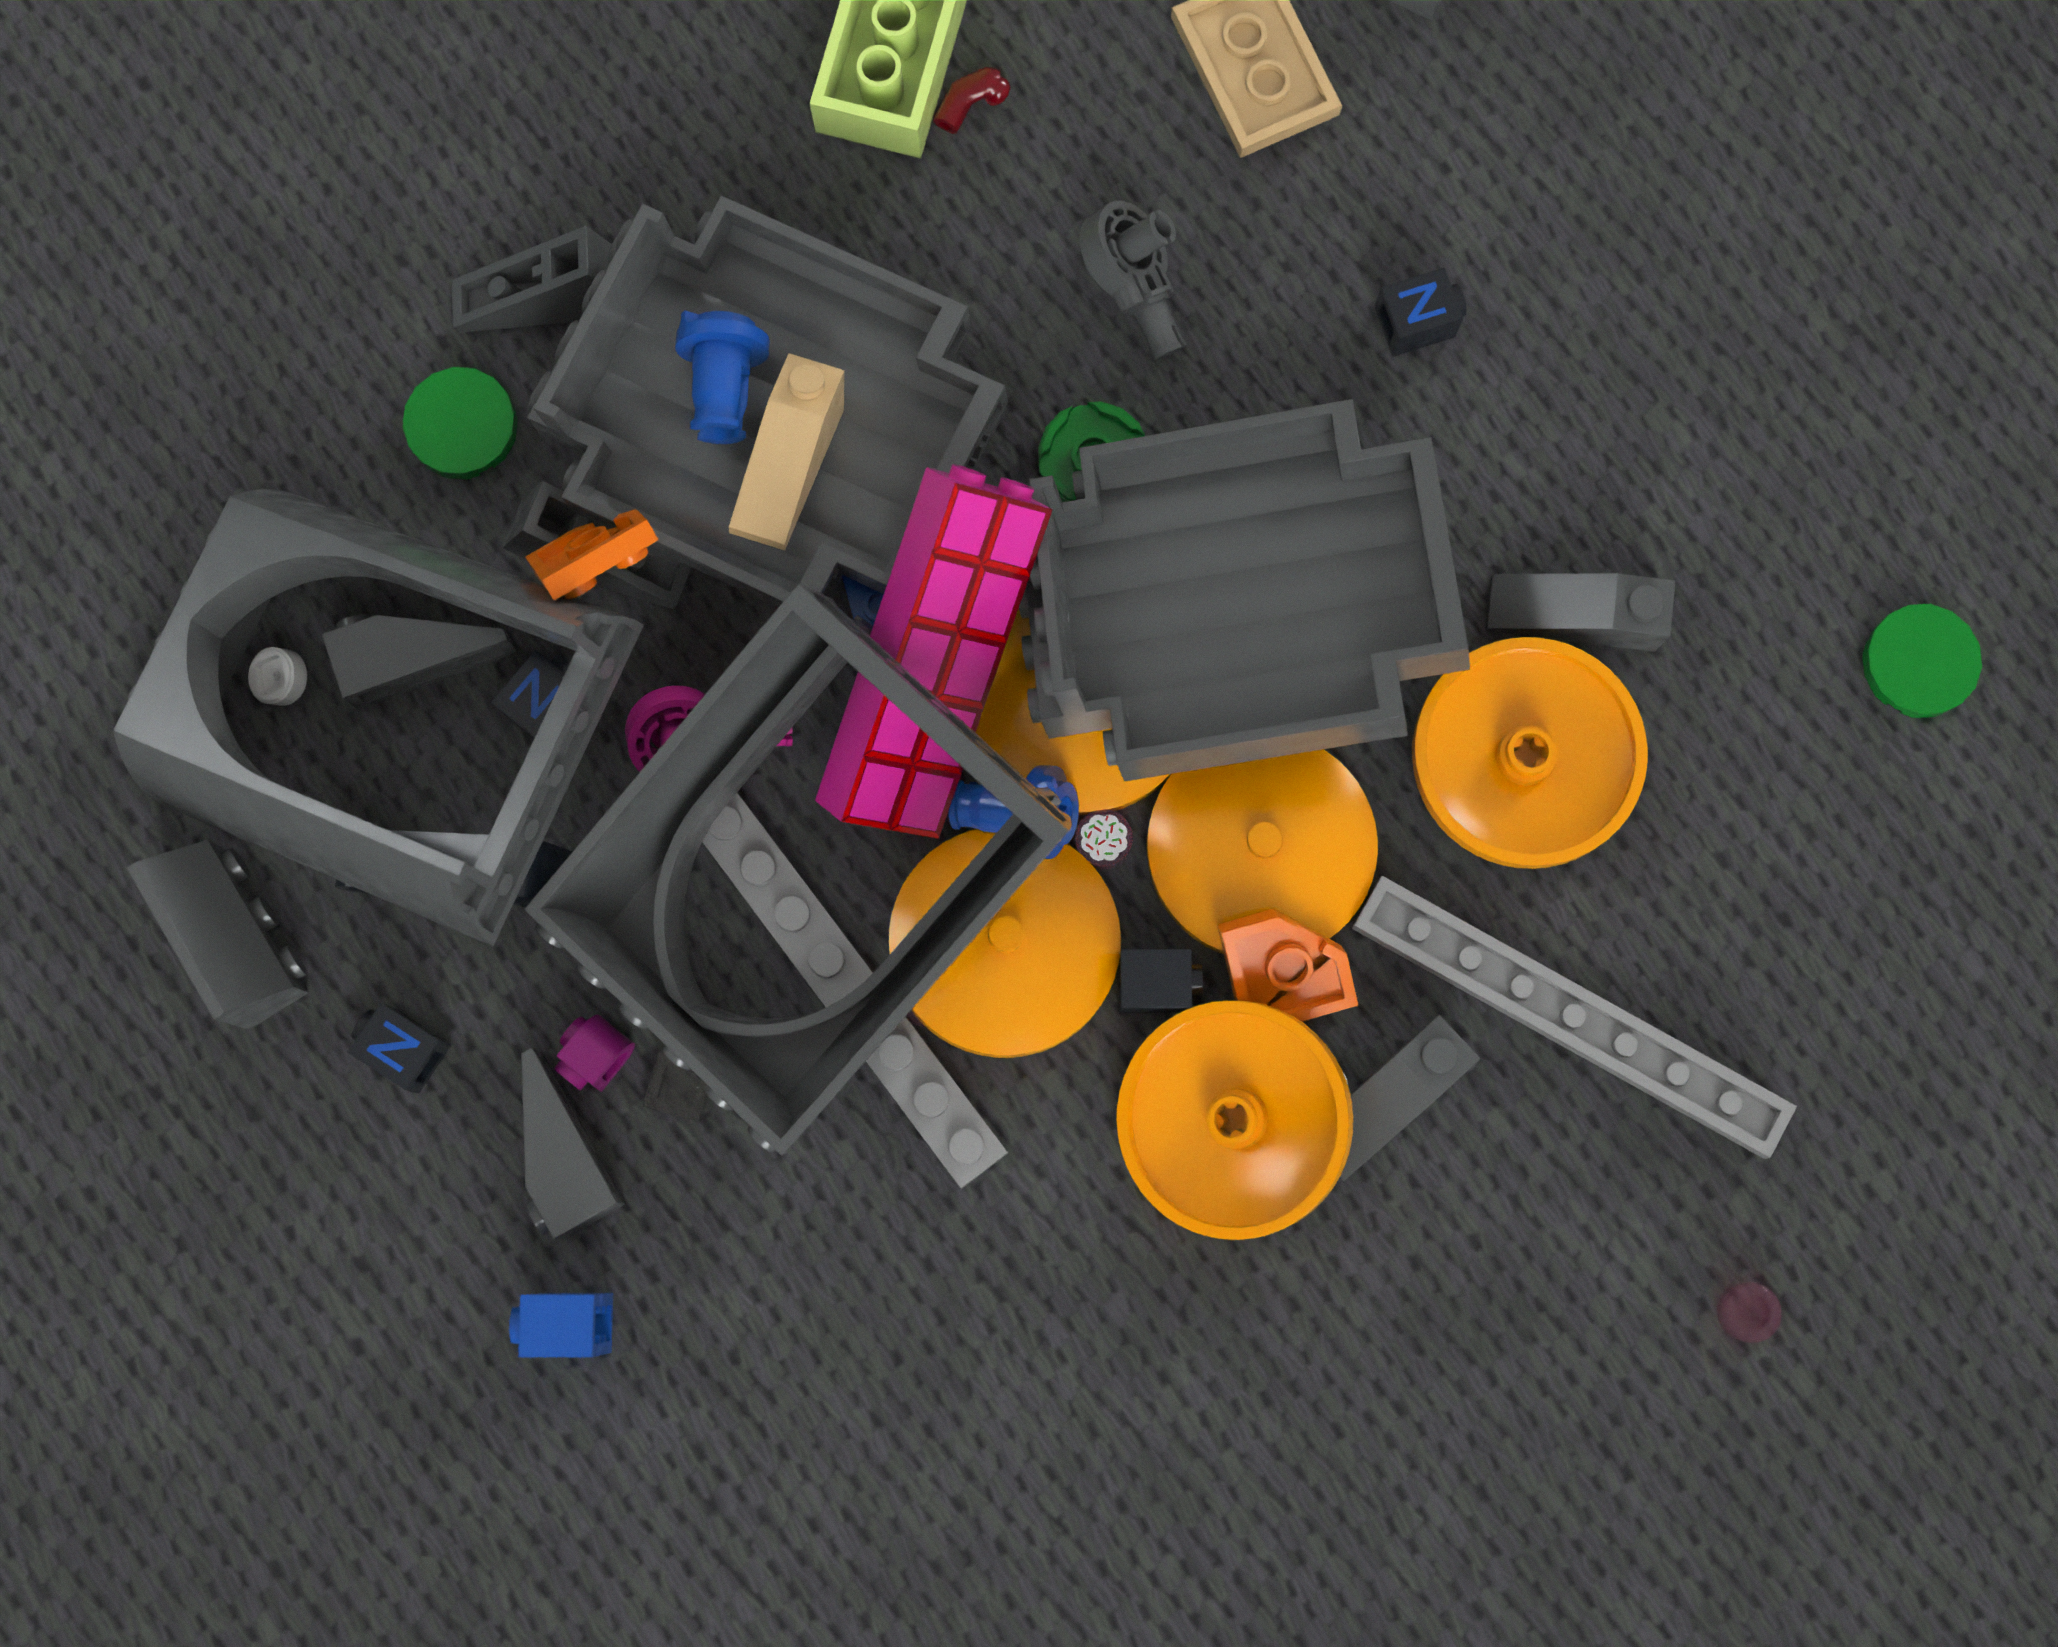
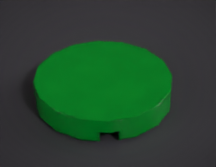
(460, 422)
(1074, 428)
(1922, 660)

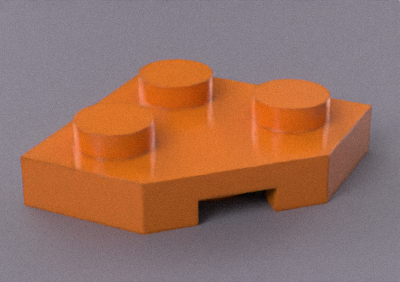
(575, 559)
(1286, 965)

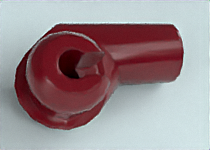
(968, 90)

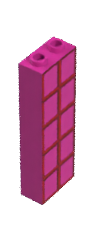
(948, 627)

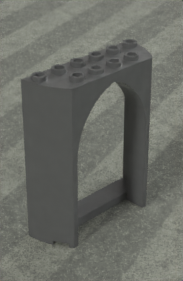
(189, 761)
(626, 883)

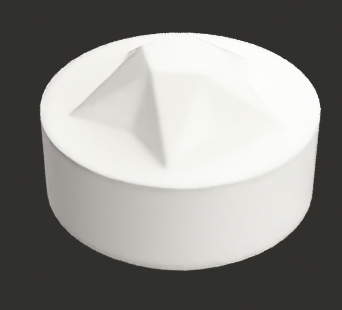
(277, 676)

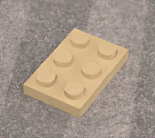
(1256, 68)

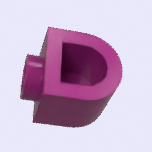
(592, 1052)

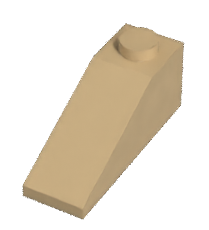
(788, 450)

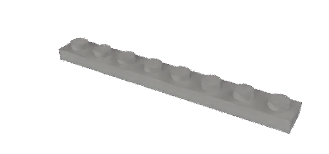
(835, 970)
(1575, 1018)

